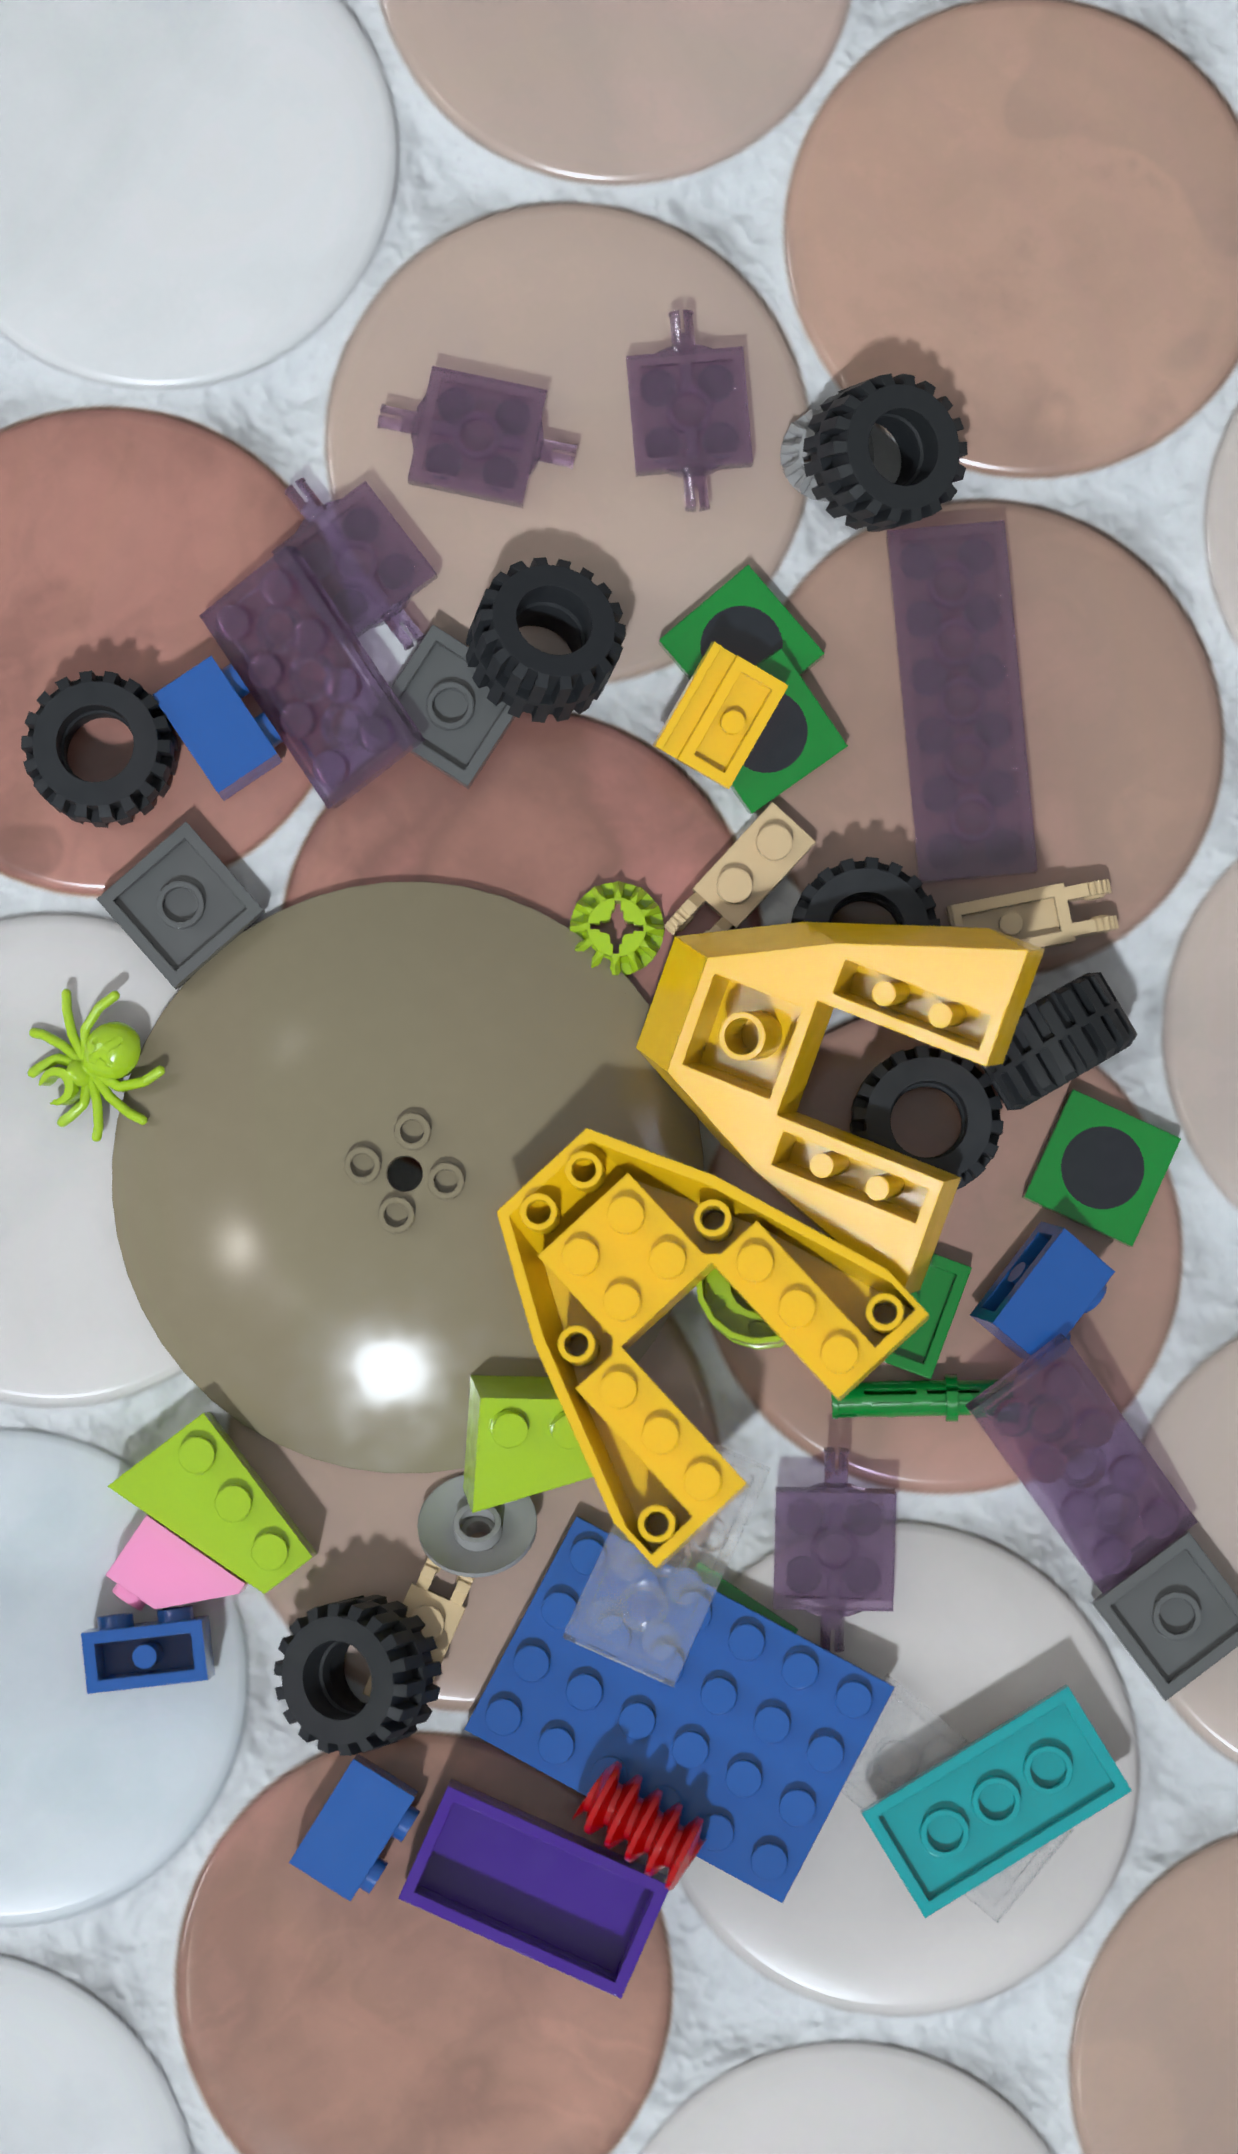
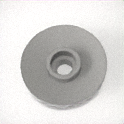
(448, 1523)

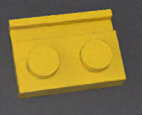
(720, 715)

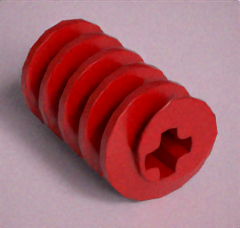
(642, 1824)

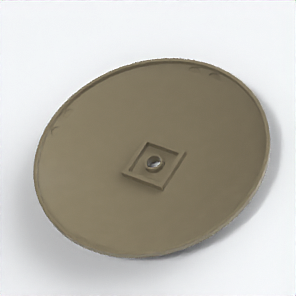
(286, 1094)

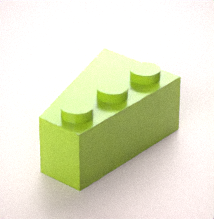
(517, 1441)
(218, 1504)

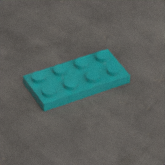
(996, 1801)

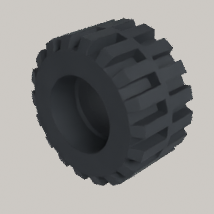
(926, 446)
(559, 602)
(73, 707)
(866, 882)
(1061, 1040)
(949, 1074)
(317, 1683)

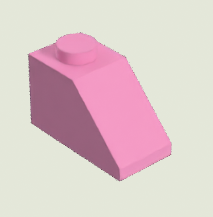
(168, 1570)

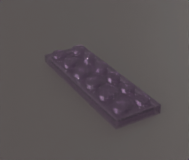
(961, 702)

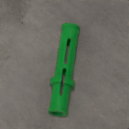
(910, 1398)

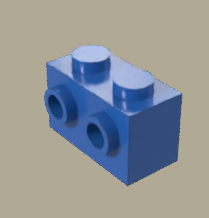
(218, 727)
(1043, 1291)
(147, 1653)
(355, 1827)

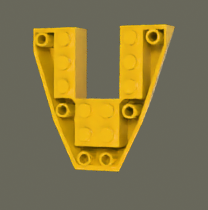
(744, 1025)
(611, 1247)

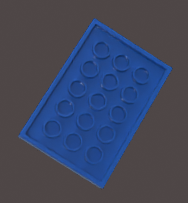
(744, 1739)

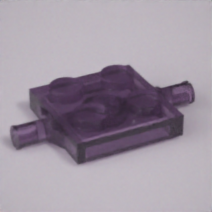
(689, 411)
(477, 436)
(361, 559)
(834, 1549)

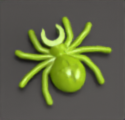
(93, 1064)

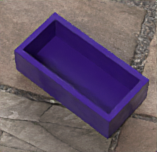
(535, 1888)

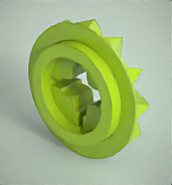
(637, 909)

